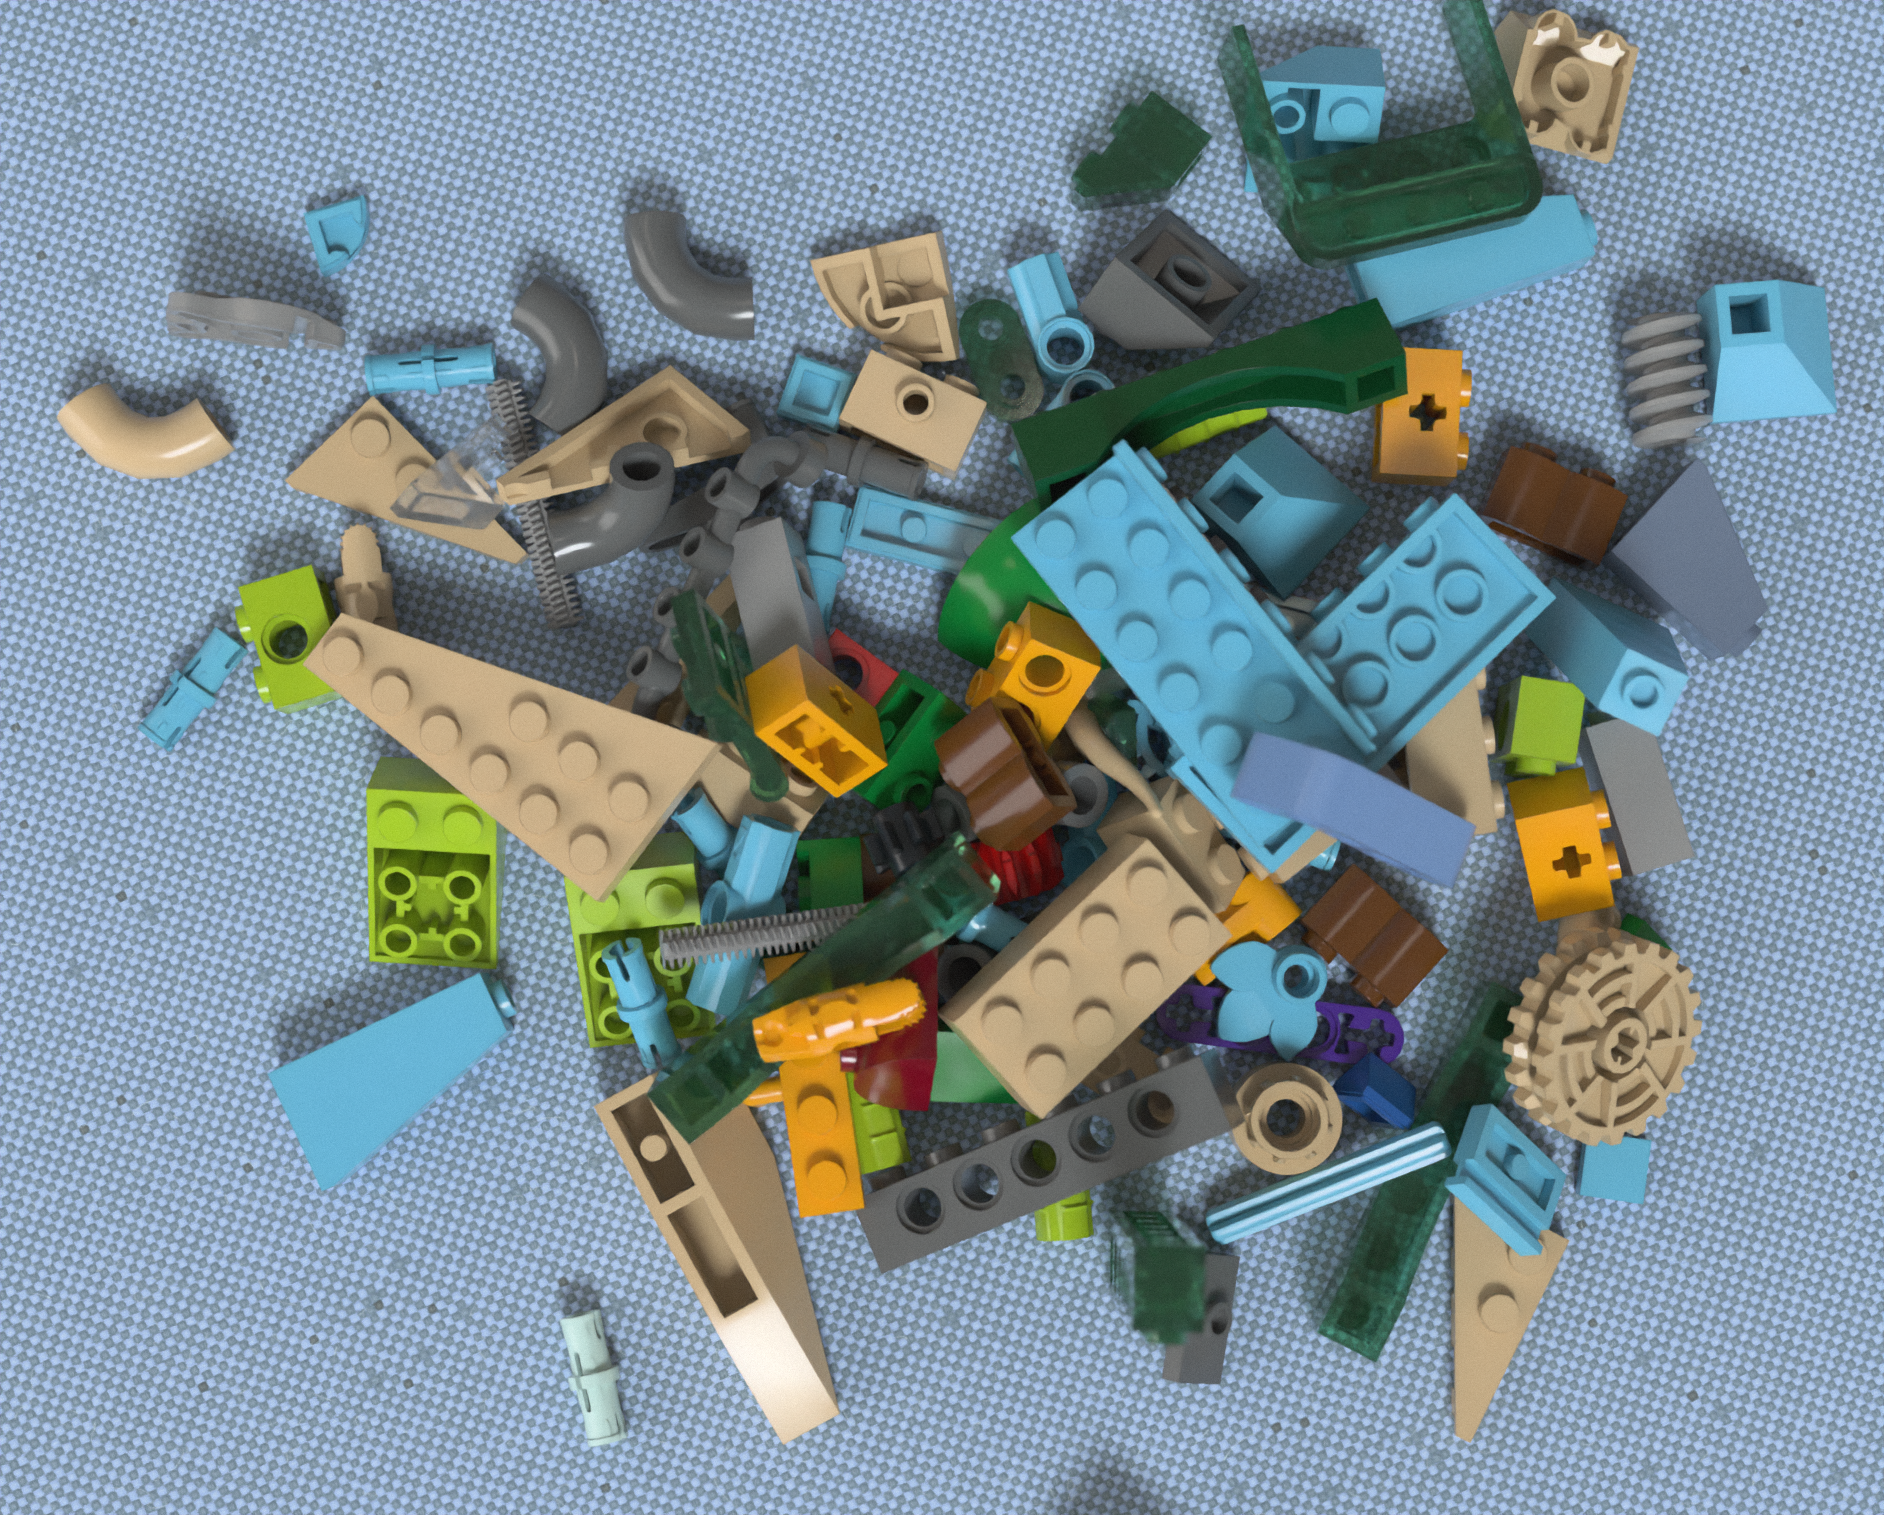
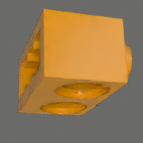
(1042, 686)

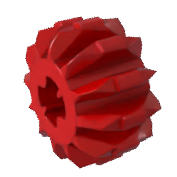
(1024, 871)

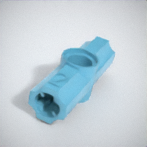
(748, 890)

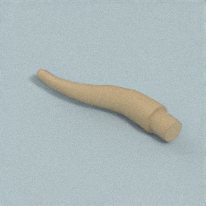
(1100, 752)

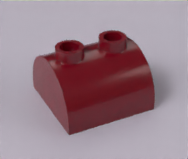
(902, 1063)

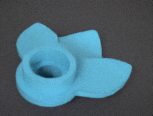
(1260, 999)

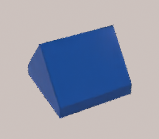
(1377, 1094)

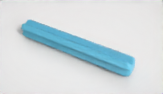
(1328, 1183)

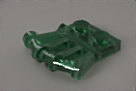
(716, 688)

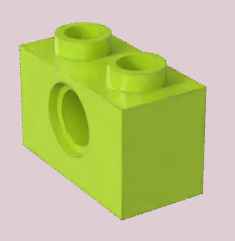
(266, 613)
(1536, 726)

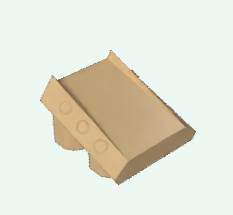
(1567, 81)

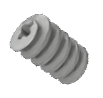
(1665, 380)

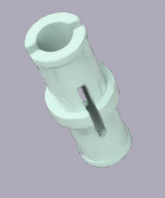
(594, 1378)

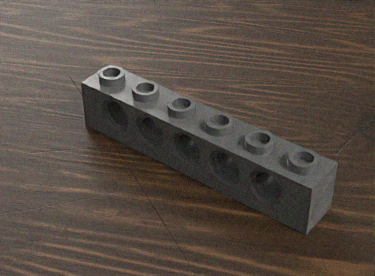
(904, 1232)

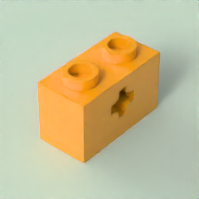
(1399, 446)
(815, 721)
(1563, 845)

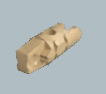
(364, 588)

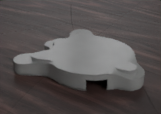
(248, 321)

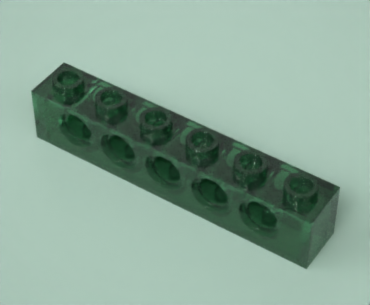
(1157, 1275)

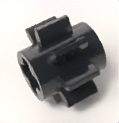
(902, 837)

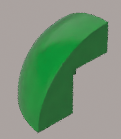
(993, 591)

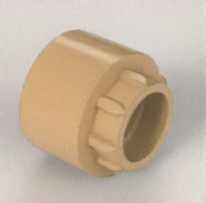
(1318, 1118)

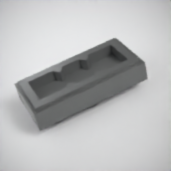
(1204, 1354)

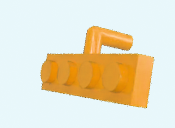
(817, 1124)

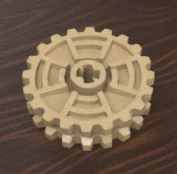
(1602, 1035)

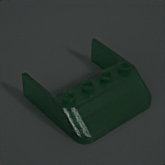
(1400, 189)

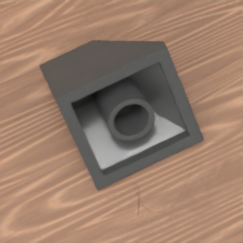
(1168, 290)

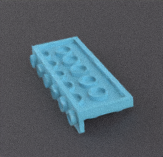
(1186, 628)
(1404, 639)

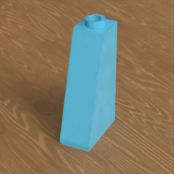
(1479, 267)
(1611, 655)
(379, 1079)

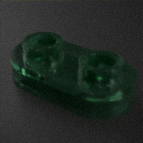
(999, 360)

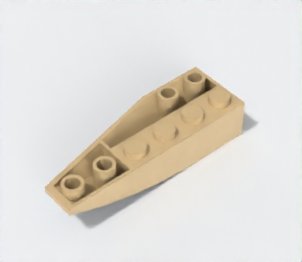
(737, 1247)

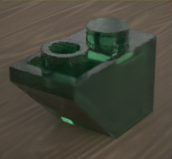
(1144, 162)

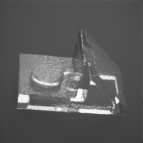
(455, 486)

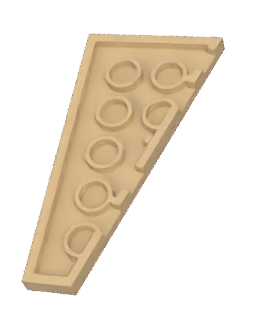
(545, 763)

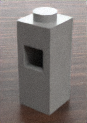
(776, 592)
(1637, 794)

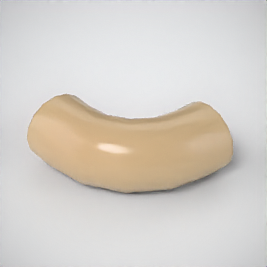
(144, 444)

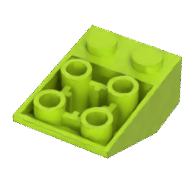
(431, 870)
(654, 895)

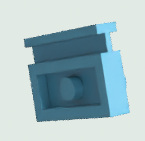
(1505, 1179)

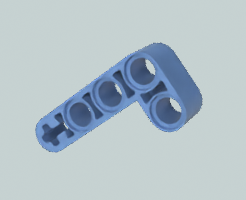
(1354, 807)

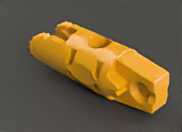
(837, 1020)

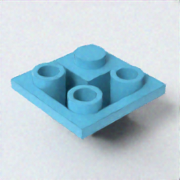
(1324, 102)
(1766, 351)
(1278, 510)

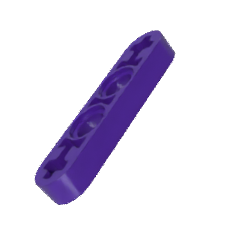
(1359, 1018)

